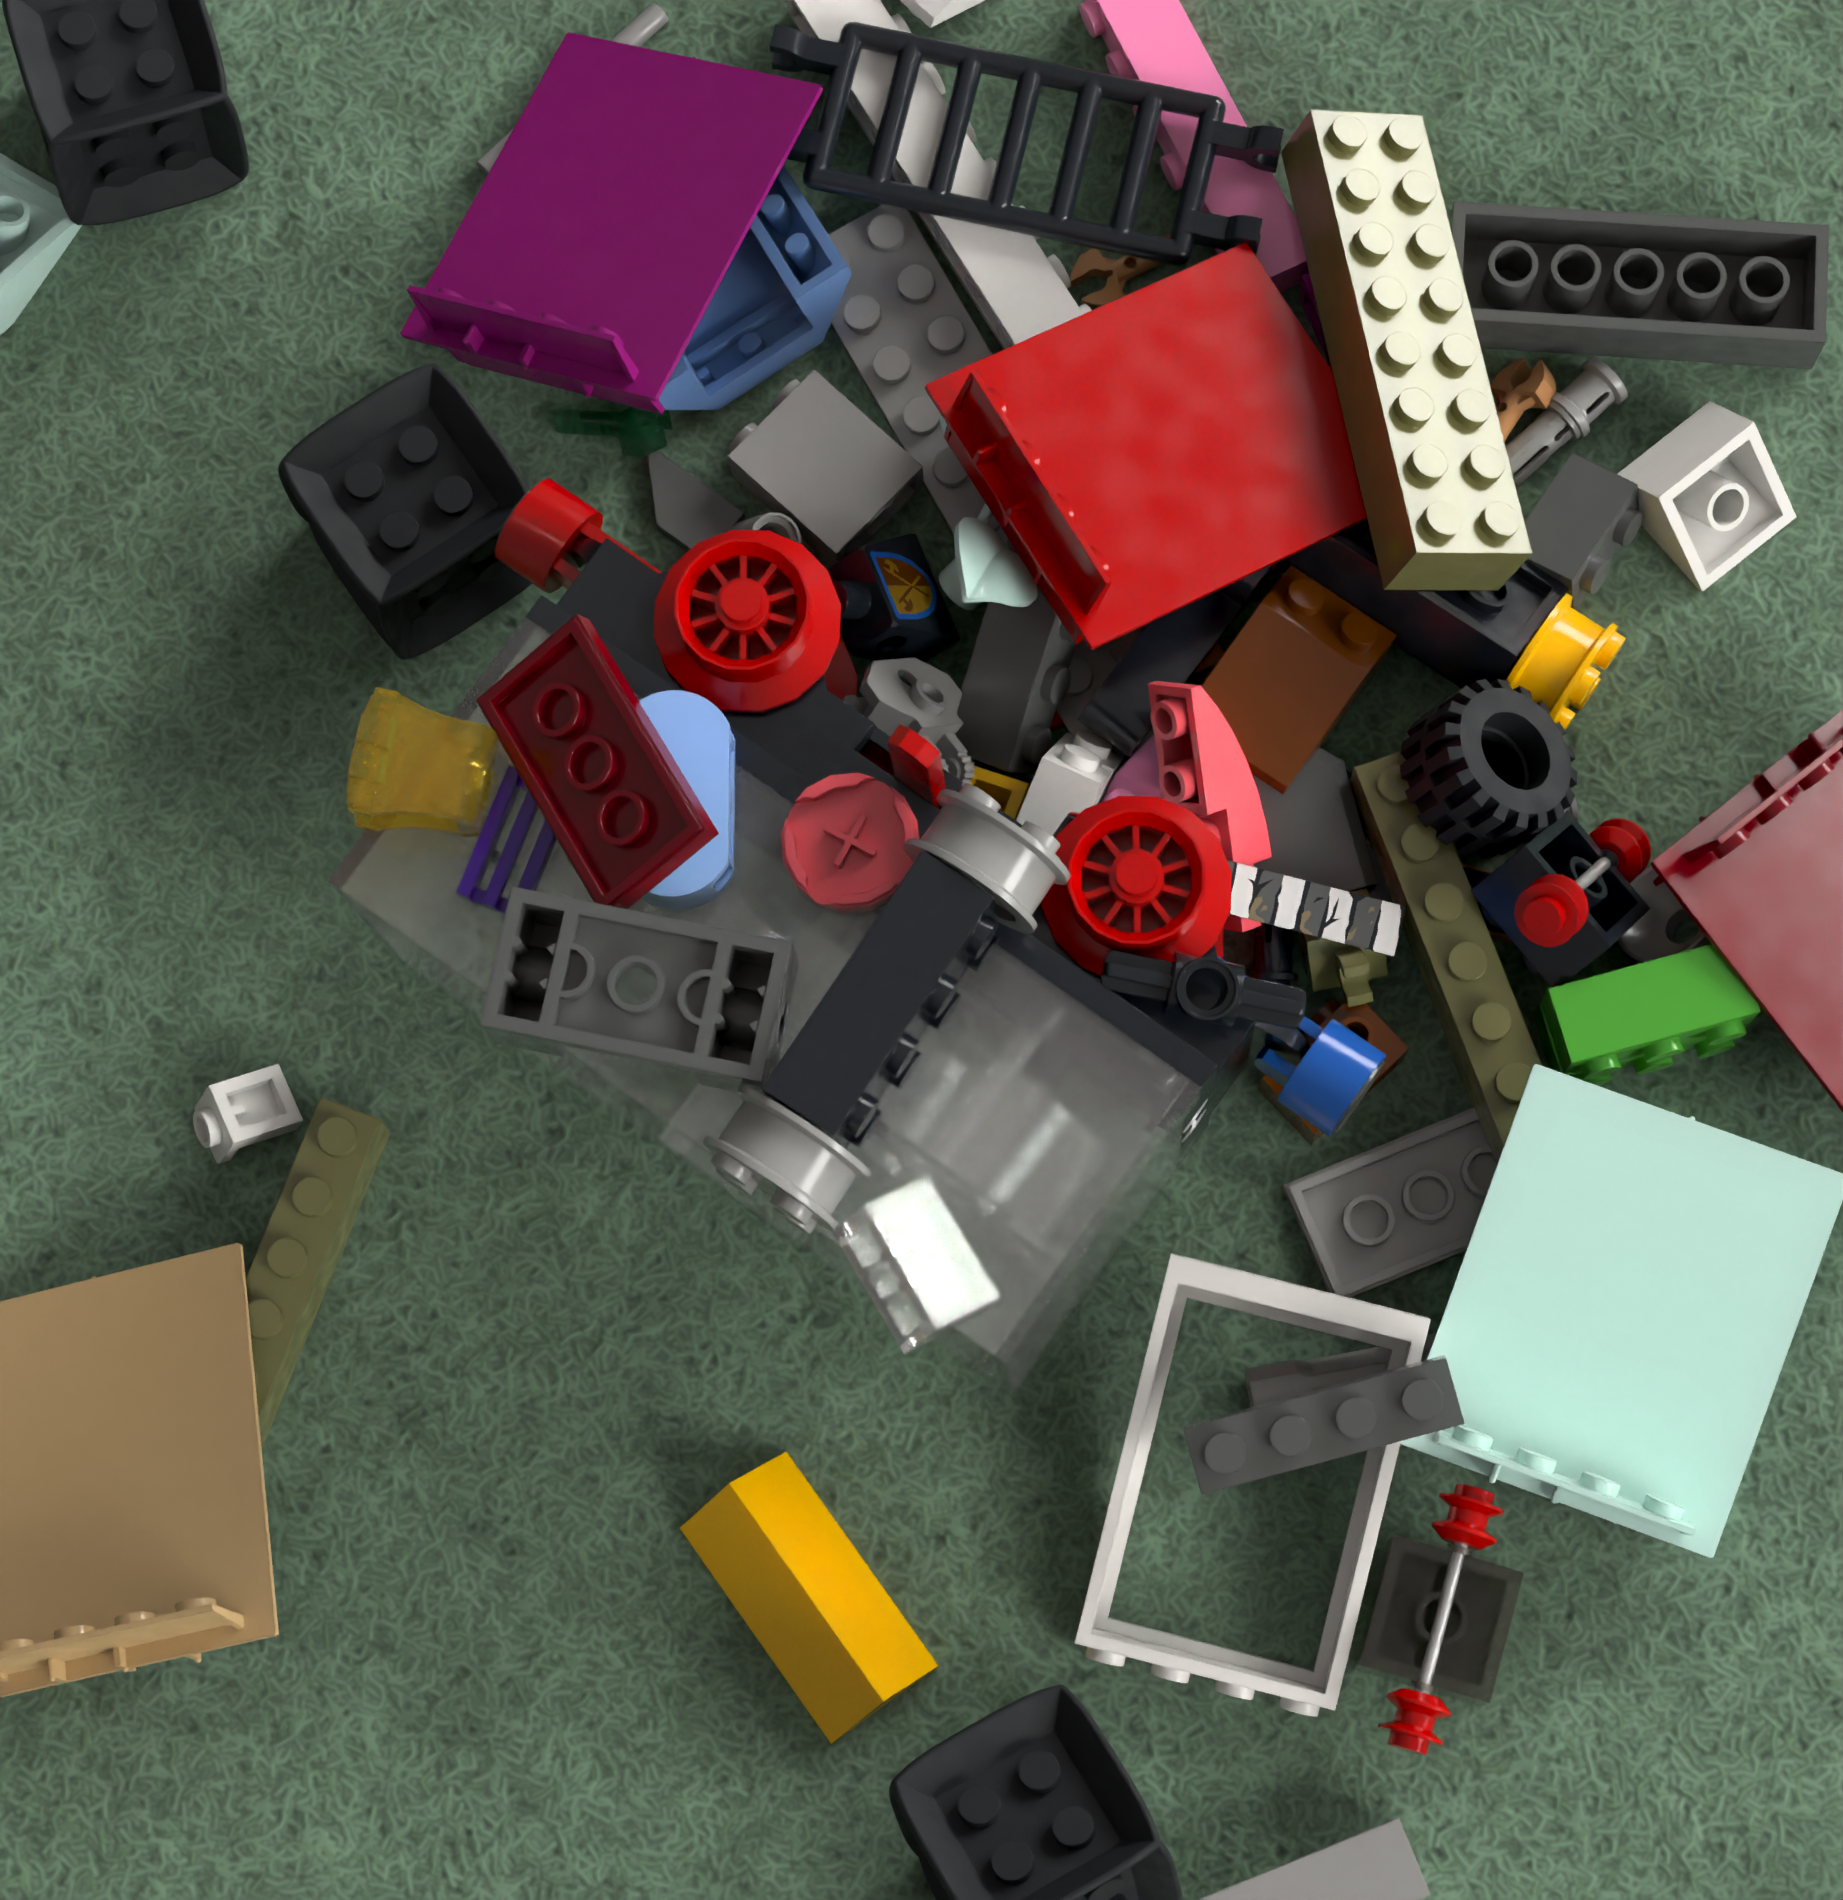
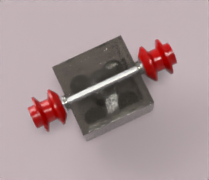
(1439, 1620)

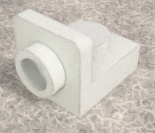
(245, 1112)

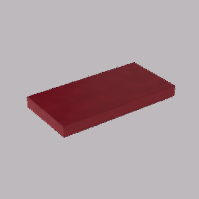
(596, 766)

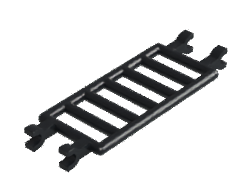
(1256, 145)

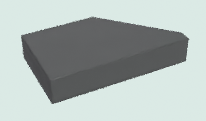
(687, 507)

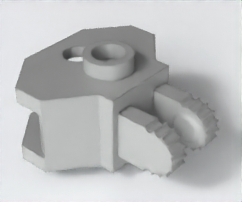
(925, 707)

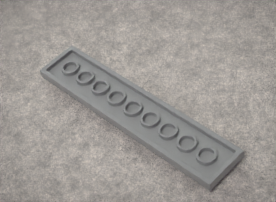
(904, 332)

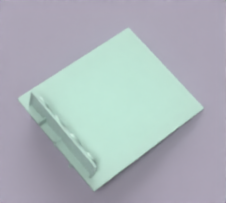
(1628, 1308)

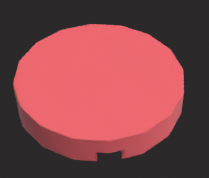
(848, 842)

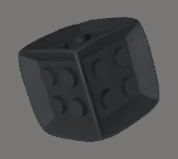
(128, 103)
(410, 508)
(1031, 1811)

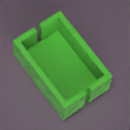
(1644, 1016)

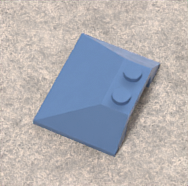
(767, 307)

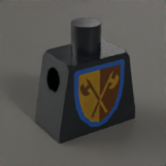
(891, 602)

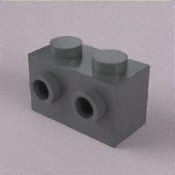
(1582, 525)

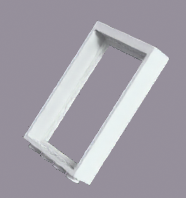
(1178, 1656)

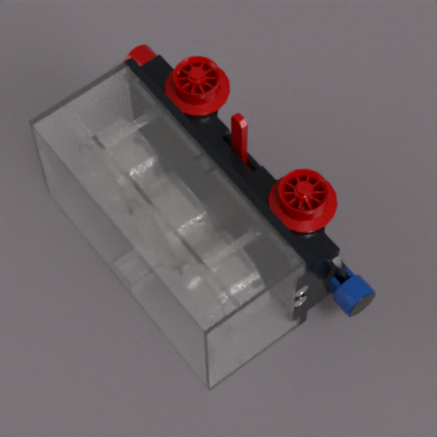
(1043, 1095)

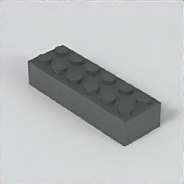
(1644, 284)

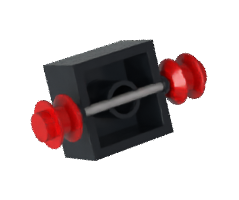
(1568, 894)

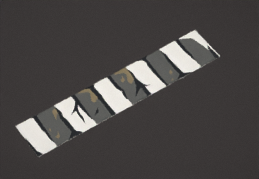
(1315, 909)

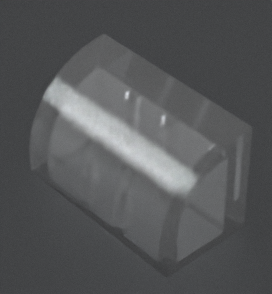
(915, 1264)

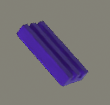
(487, 842)

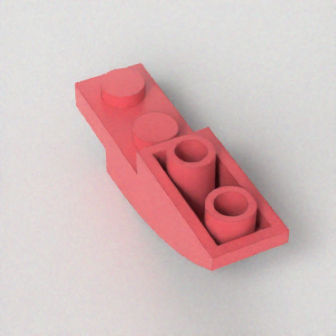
(1208, 774)

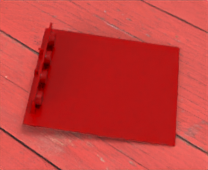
(1157, 445)

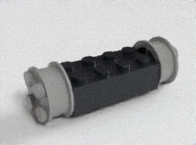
(870, 1022)

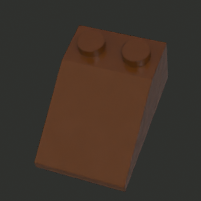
(1295, 674)

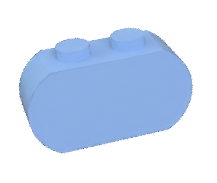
(705, 753)

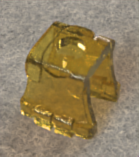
(419, 768)

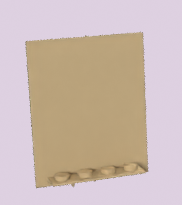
(130, 1473)

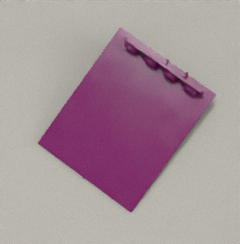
(610, 219)

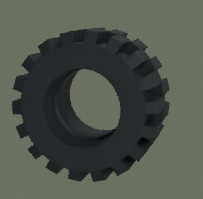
(1488, 768)

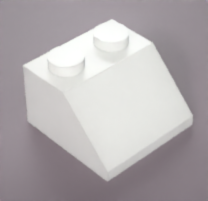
(1710, 493)

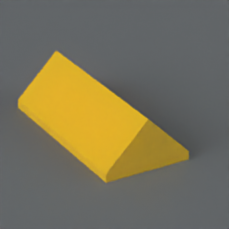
(808, 1596)

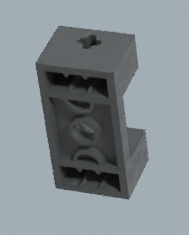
(714, 1005)

